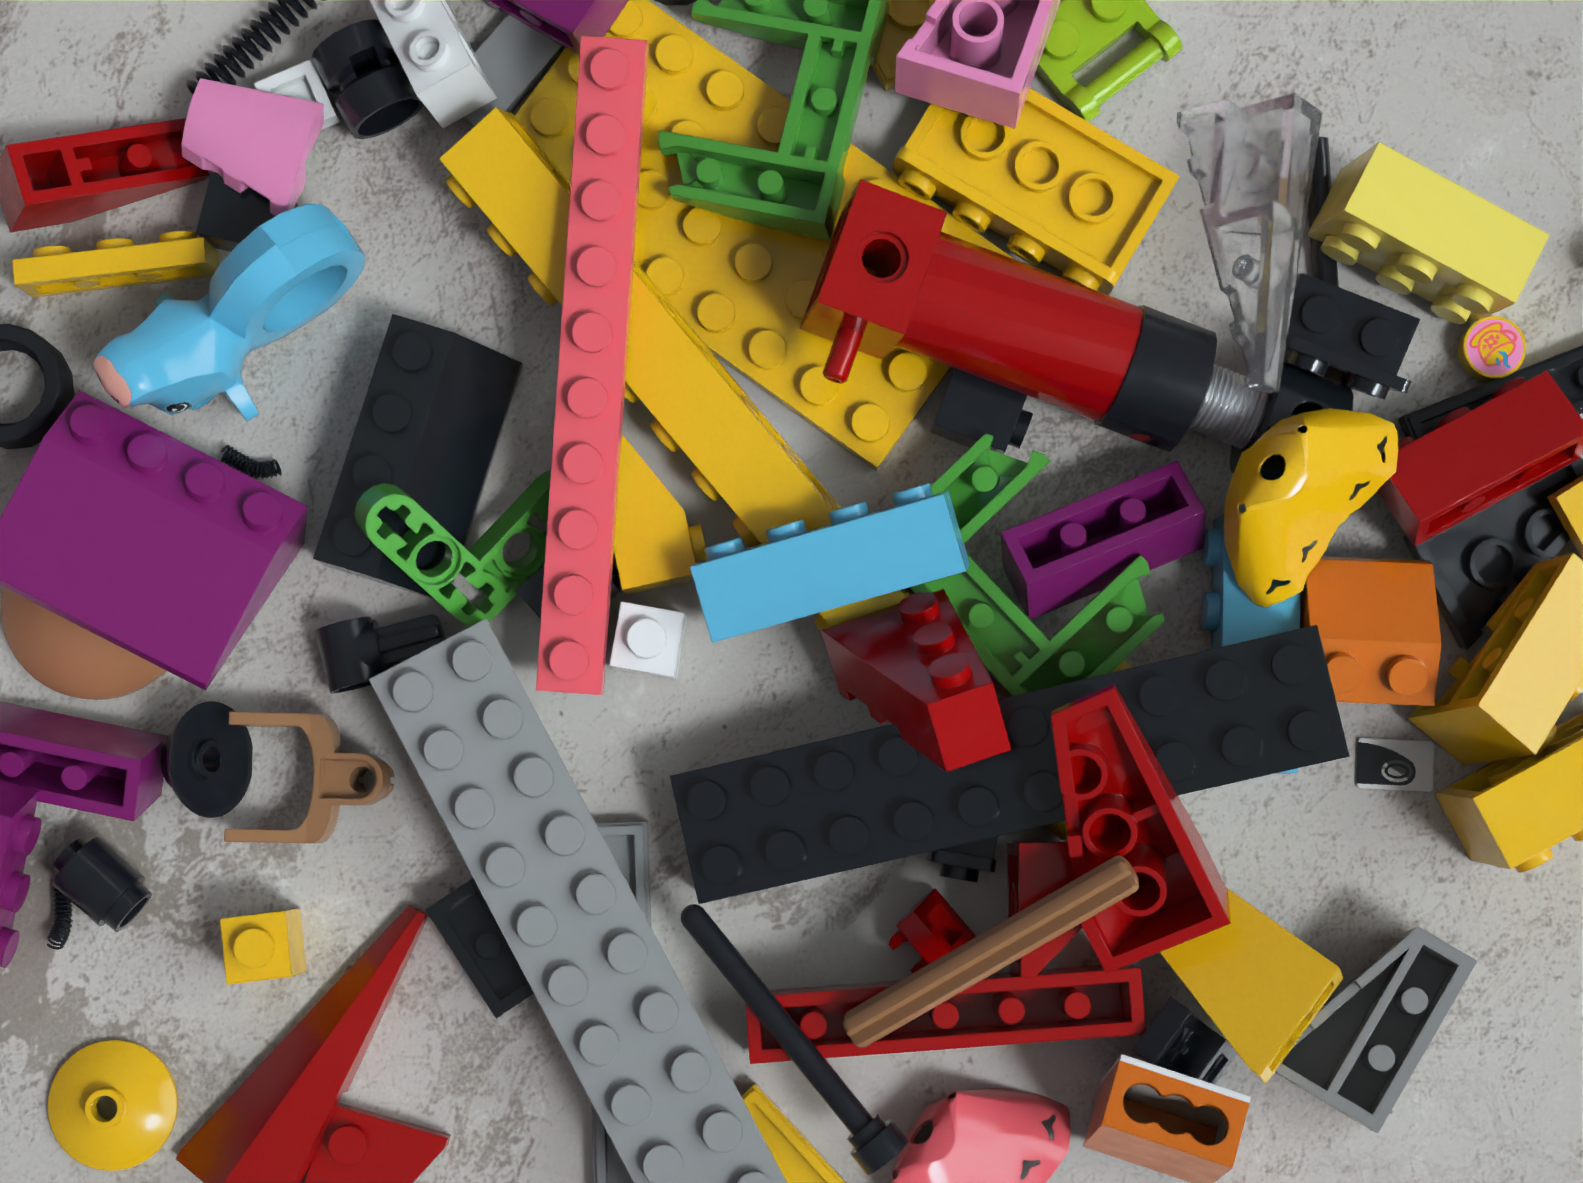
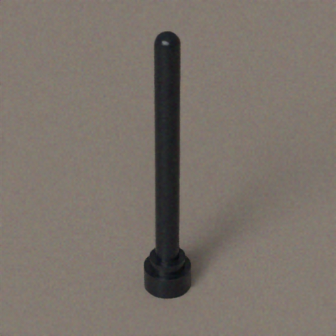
(872, 1137)

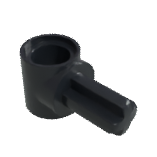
(360, 650)

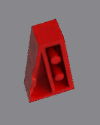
(922, 677)

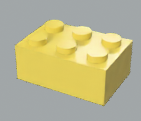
(1427, 236)

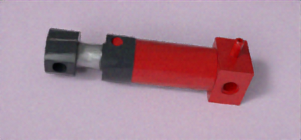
(1036, 333)

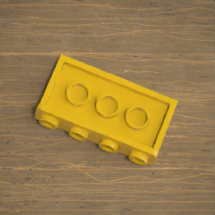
(1047, 186)

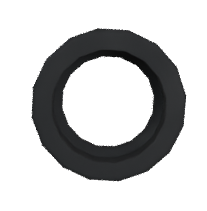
(57, 390)

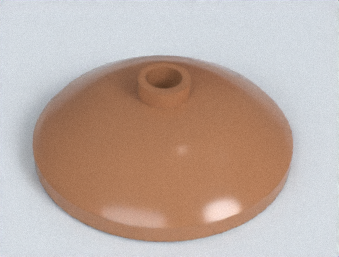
(69, 655)

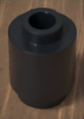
(100, 883)

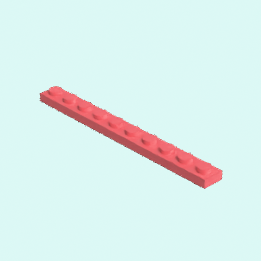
(592, 365)

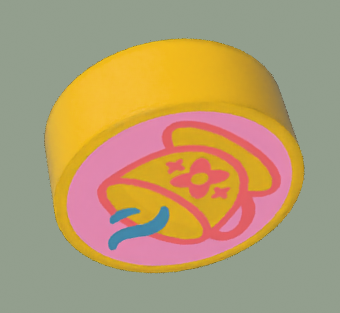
(1491, 348)

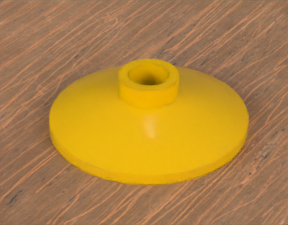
(144, 1102)

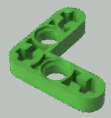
(479, 565)

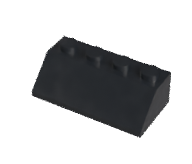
(428, 430)

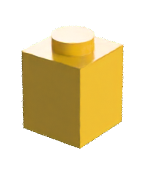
(263, 946)

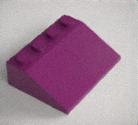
(145, 539)

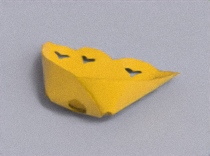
(1306, 499)

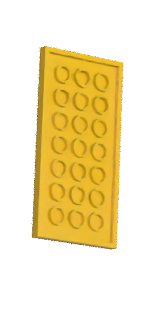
(733, 278)

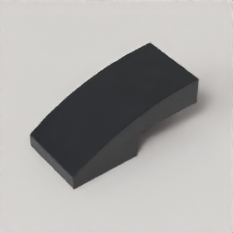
(1184, 1044)

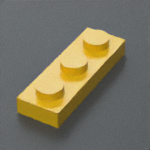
(115, 265)

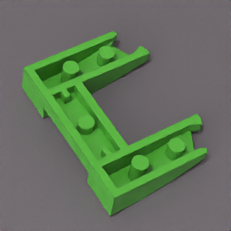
(804, 180)
(998, 628)

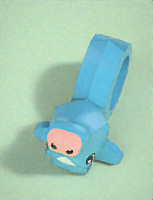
(258, 295)

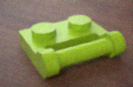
(1087, 30)

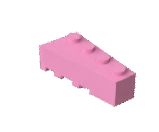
(976, 56)

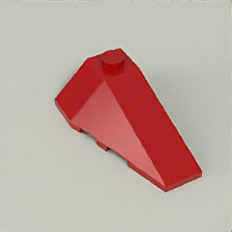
(1126, 807)

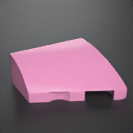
(252, 139)

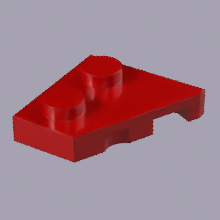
(373, 1149)

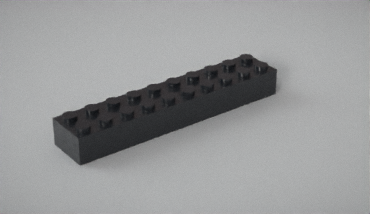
(880, 800)

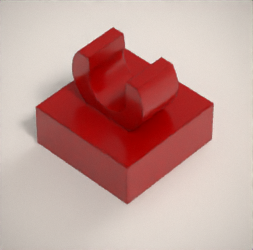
(931, 929)

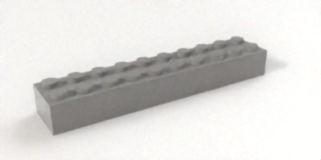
(570, 916)

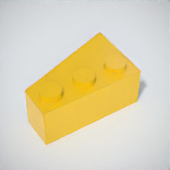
(1521, 677)

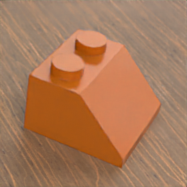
(1376, 628)

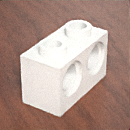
(435, 57)

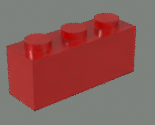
(1482, 456)

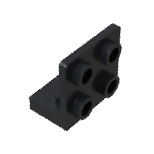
(1348, 335)

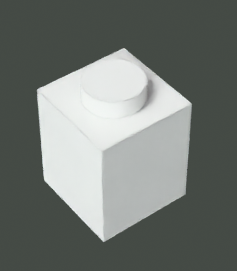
(648, 641)

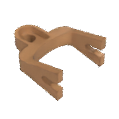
(333, 782)

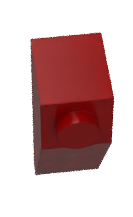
(91, 173)

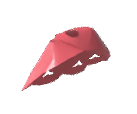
(985, 1139)

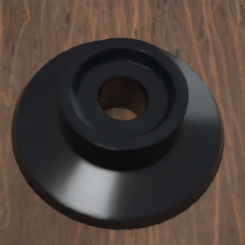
(208, 760)

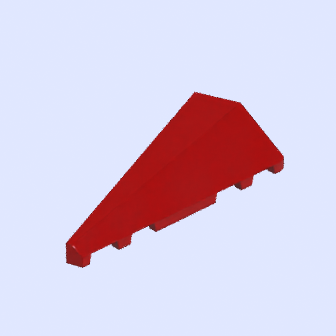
(285, 1105)

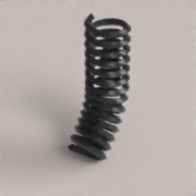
(254, 467)
(58, 927)

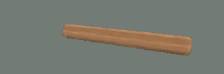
(991, 951)

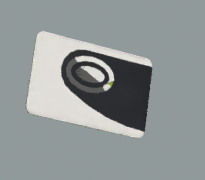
(1395, 764)

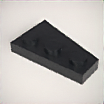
(1492, 552)

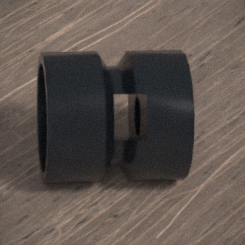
(364, 71)

